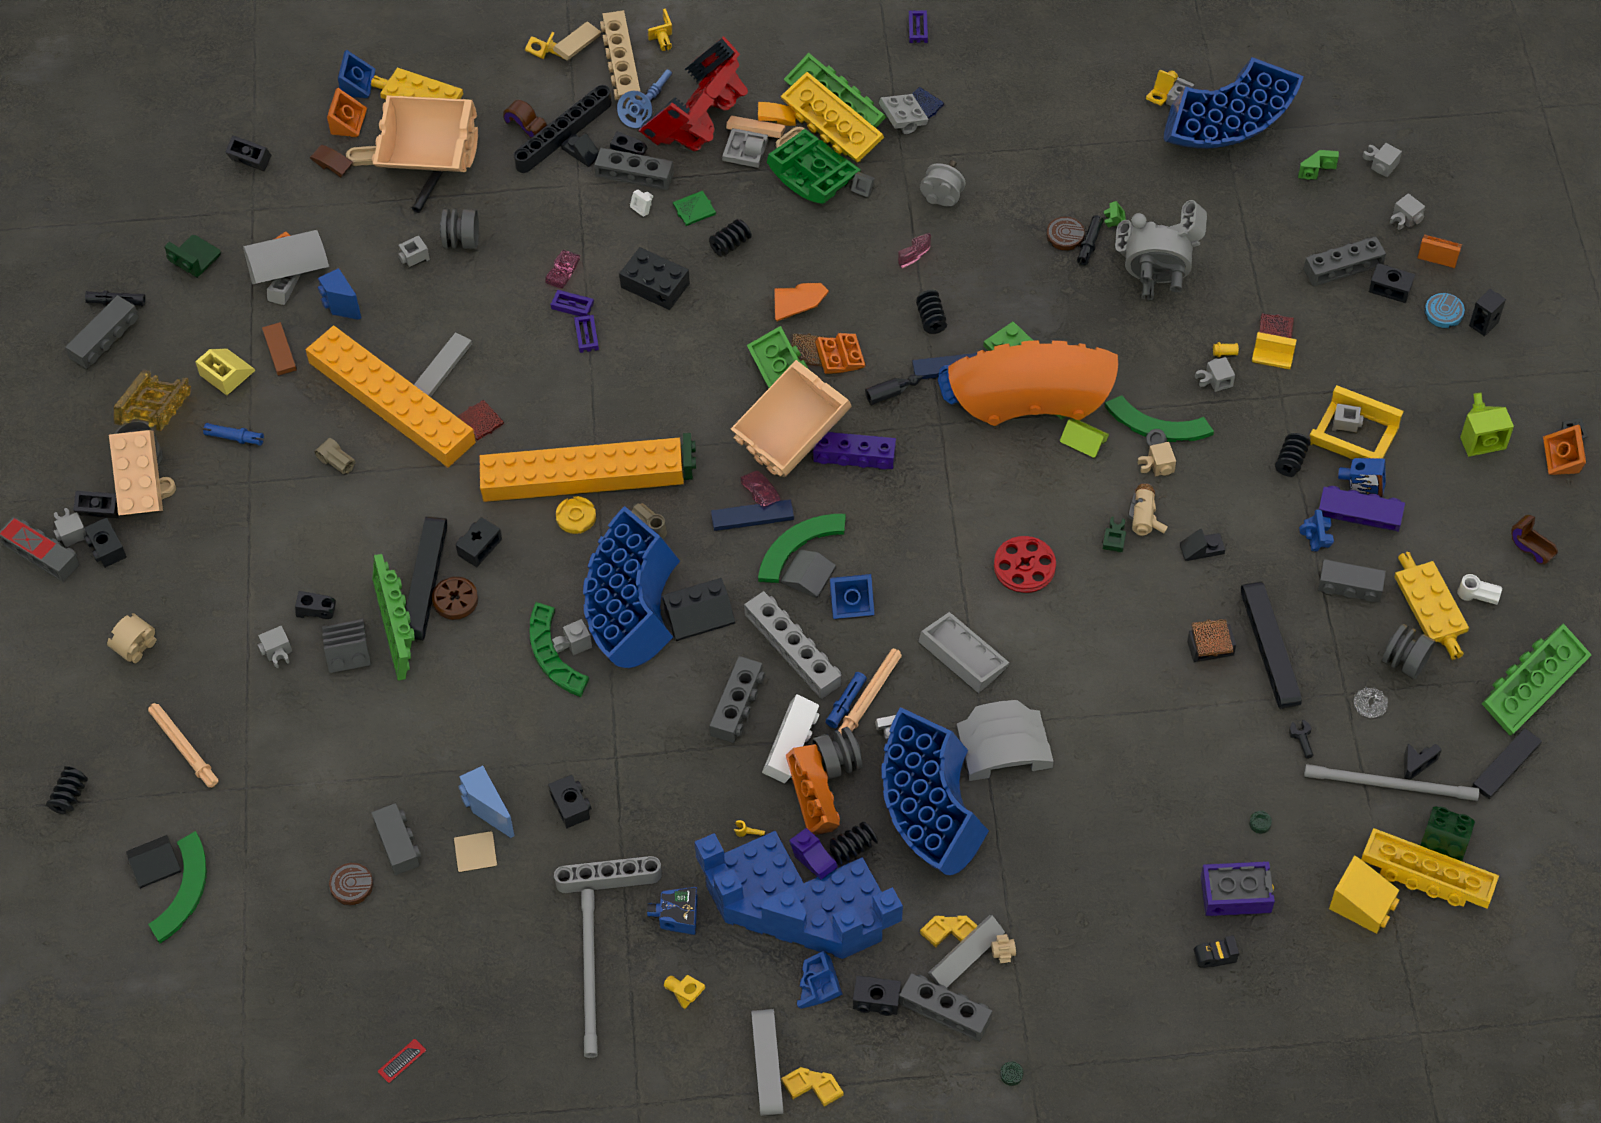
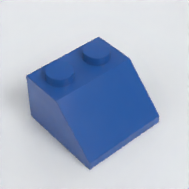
(338, 295)

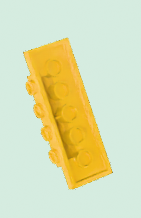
(831, 118)
(1429, 870)

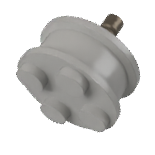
(942, 184)

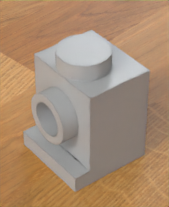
(1176, 90)
(413, 251)
(1347, 418)

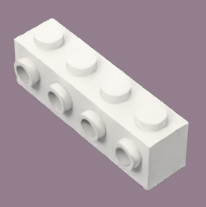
(792, 734)

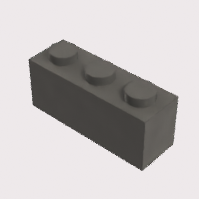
(1351, 581)
(396, 838)

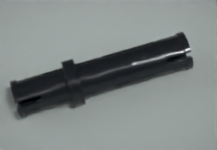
(1088, 245)
(106, 297)

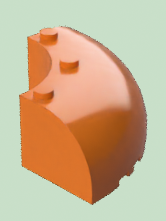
(1033, 380)

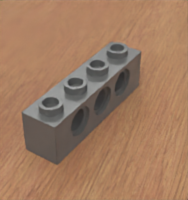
(634, 168)
(743, 671)
(951, 1017)

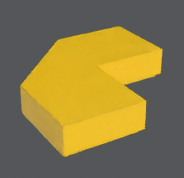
(940, 927)
(822, 1083)

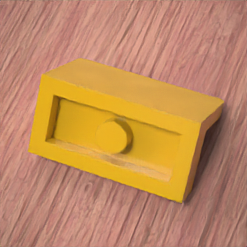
(1274, 350)

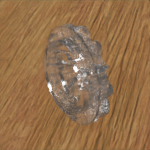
(1362, 704)

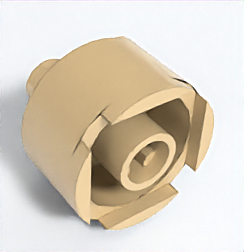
(132, 637)

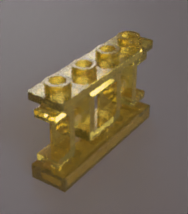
(137, 405)

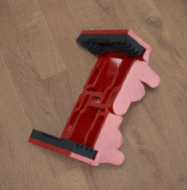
(681, 122)

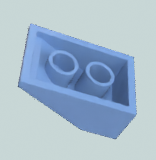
(484, 800)

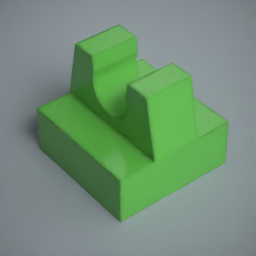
(1114, 214)

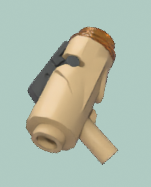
(1142, 511)

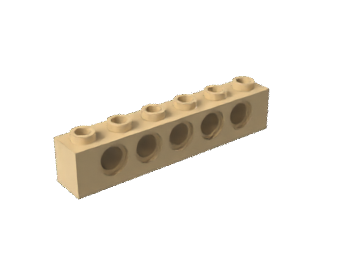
(620, 54)

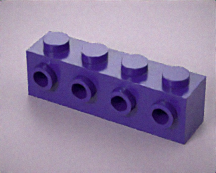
(855, 450)
(1361, 508)

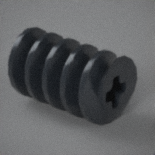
(729, 237)
(931, 312)
(1292, 454)
(66, 789)
(851, 841)

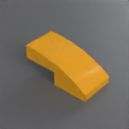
(776, 112)

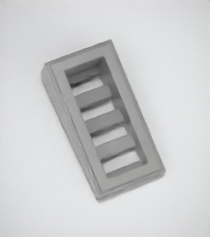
(281, 289)

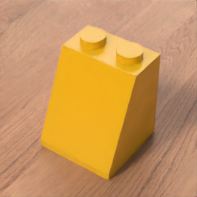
(1364, 896)

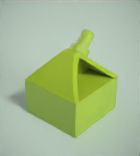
(1486, 428)

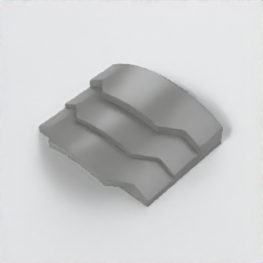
(1003, 737)

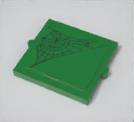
(694, 208)

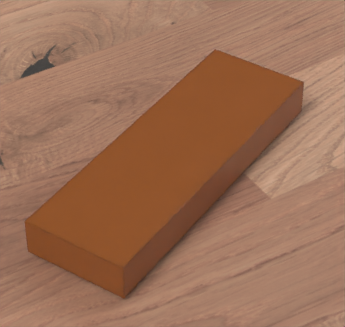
(279, 348)

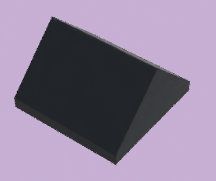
(153, 861)

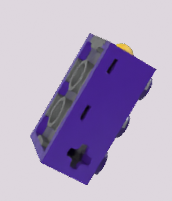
(1237, 888)

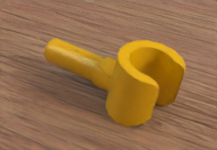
(746, 830)

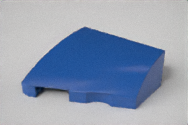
(819, 981)

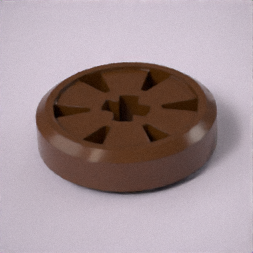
(455, 587)

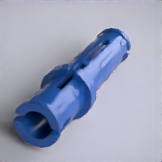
(241, 435)
(845, 700)

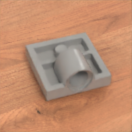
(903, 112)
(745, 147)

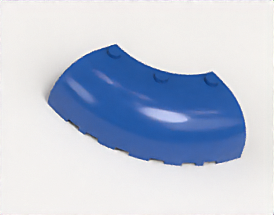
(1234, 111)
(627, 589)
(925, 795)

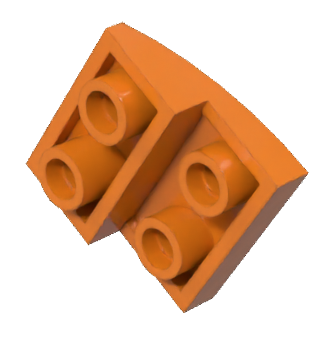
(840, 353)

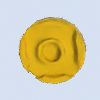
(575, 515)

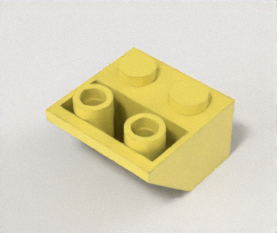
(223, 369)

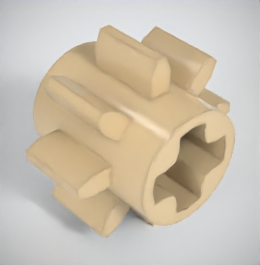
(1003, 948)

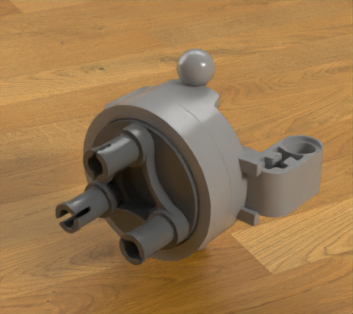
(1160, 251)

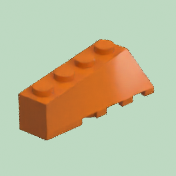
(812, 789)

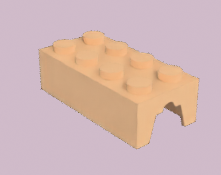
(135, 472)

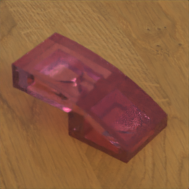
(919, 247)
(563, 269)
(761, 488)

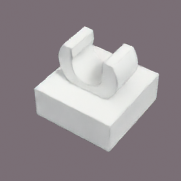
(641, 202)
(884, 723)

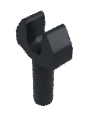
(1302, 736)

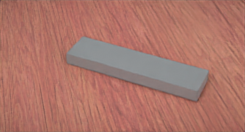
(443, 364)
(966, 952)

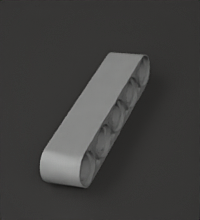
(617, 879)
(767, 1062)

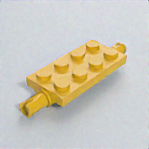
(414, 85)
(1432, 603)

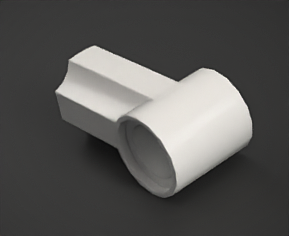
(1478, 590)

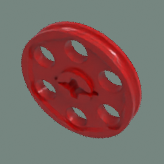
(1025, 556)

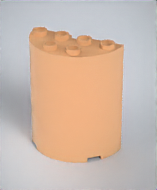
(426, 134)
(790, 419)

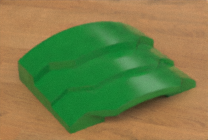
(811, 167)

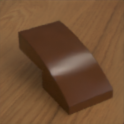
(331, 159)

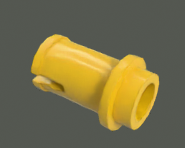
(1225, 349)

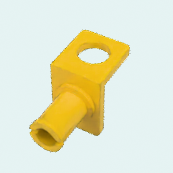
(662, 32)
(545, 47)
(1162, 86)
(684, 990)

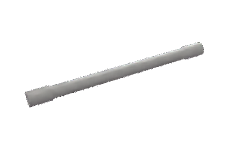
(1460, 792)
(590, 1036)

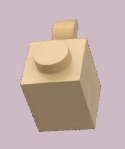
(1159, 459)

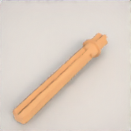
(871, 690)
(201, 768)

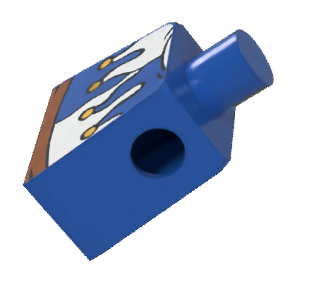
(1366, 475)

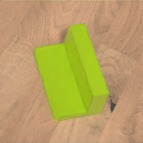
(1083, 437)

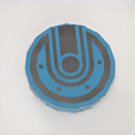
(1444, 310)

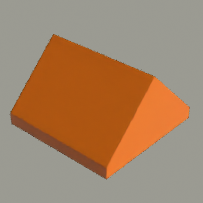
(345, 115)
(1439, 251)
(1565, 451)

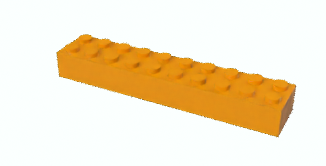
(391, 396)
(581, 469)

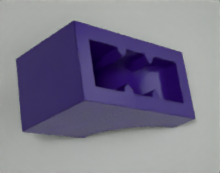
(812, 854)

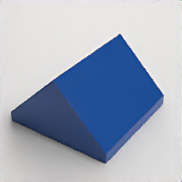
(355, 76)
(851, 596)

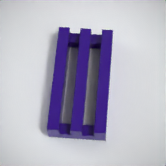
(918, 37)
(571, 306)
(587, 346)

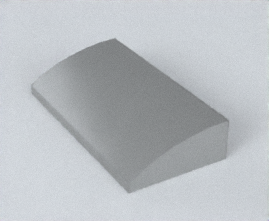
(285, 256)
(963, 651)

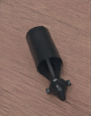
(890, 388)

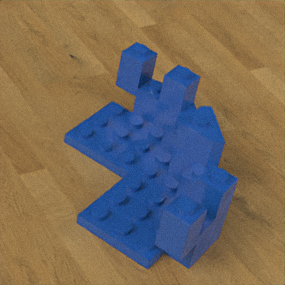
(766, 895)

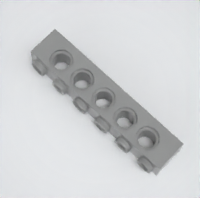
(820, 683)

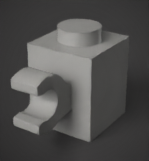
(1384, 160)
(1407, 212)
(1218, 374)
(69, 528)
(575, 637)
(275, 645)

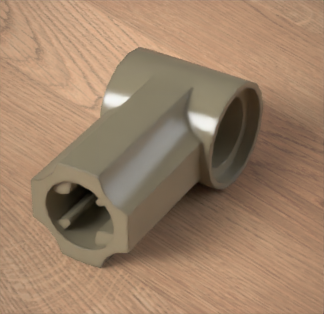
(331, 453)
(651, 519)

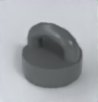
(1155, 437)

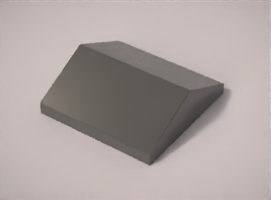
(809, 573)

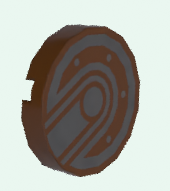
(1065, 233)
(351, 883)

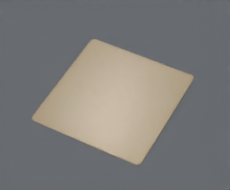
(475, 851)

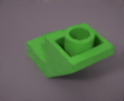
(1321, 159)

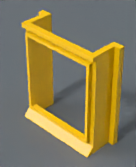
(1371, 410)

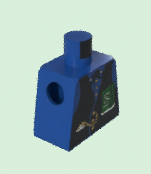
(676, 910)

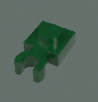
(1114, 536)

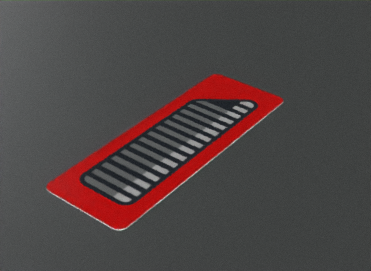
(401, 1060)

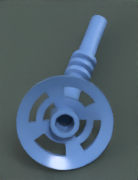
(638, 105)

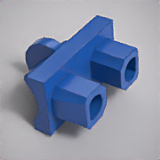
(1315, 528)

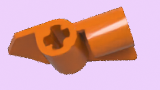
(798, 299)

